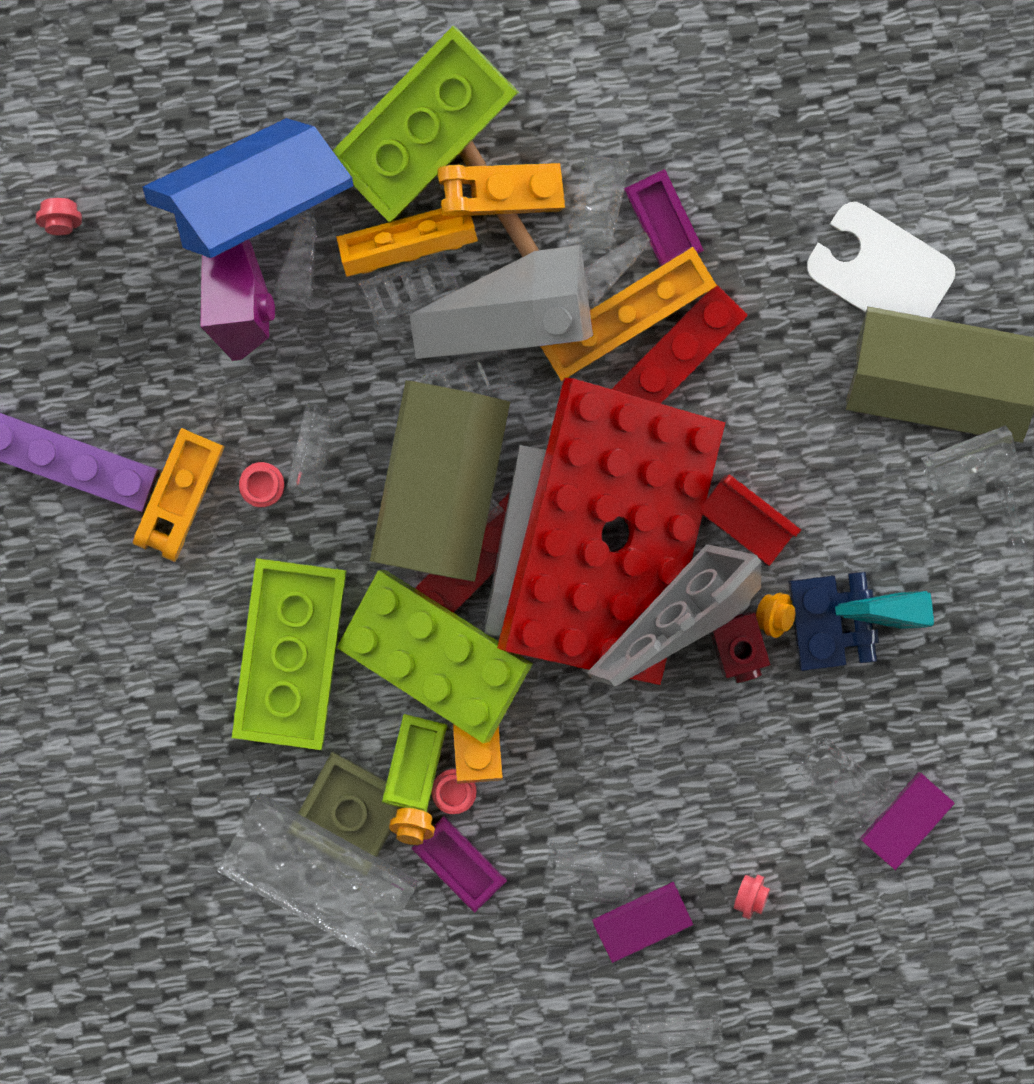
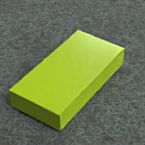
(414, 763)

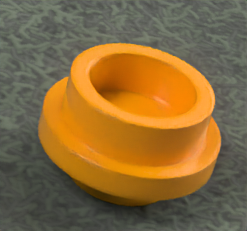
(775, 614)
(412, 826)

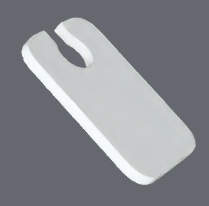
(890, 270)

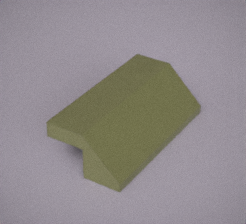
(943, 374)
(440, 480)

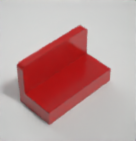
(748, 519)

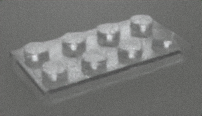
(317, 875)

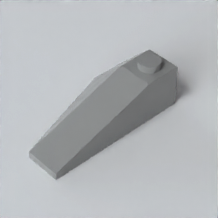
(515, 307)
(517, 515)
(695, 603)

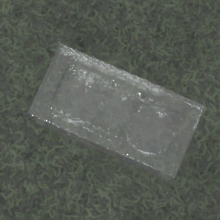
(970, 463)

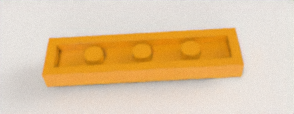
(634, 311)

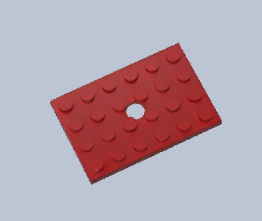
(602, 462)

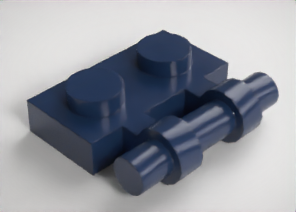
(820, 630)

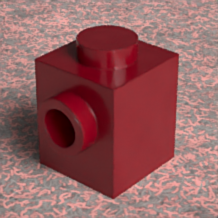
(740, 648)

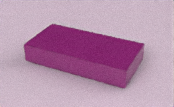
(662, 217)
(907, 821)
(460, 865)
(642, 922)

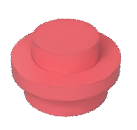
(58, 216)
(261, 484)
(450, 796)
(751, 896)

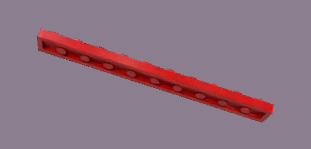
(649, 379)

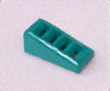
(893, 610)

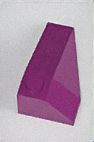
(235, 301)

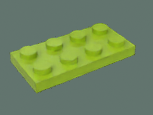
(423, 123)
(289, 654)
(434, 656)

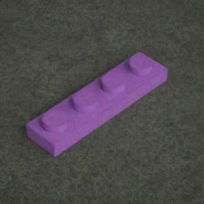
(75, 463)

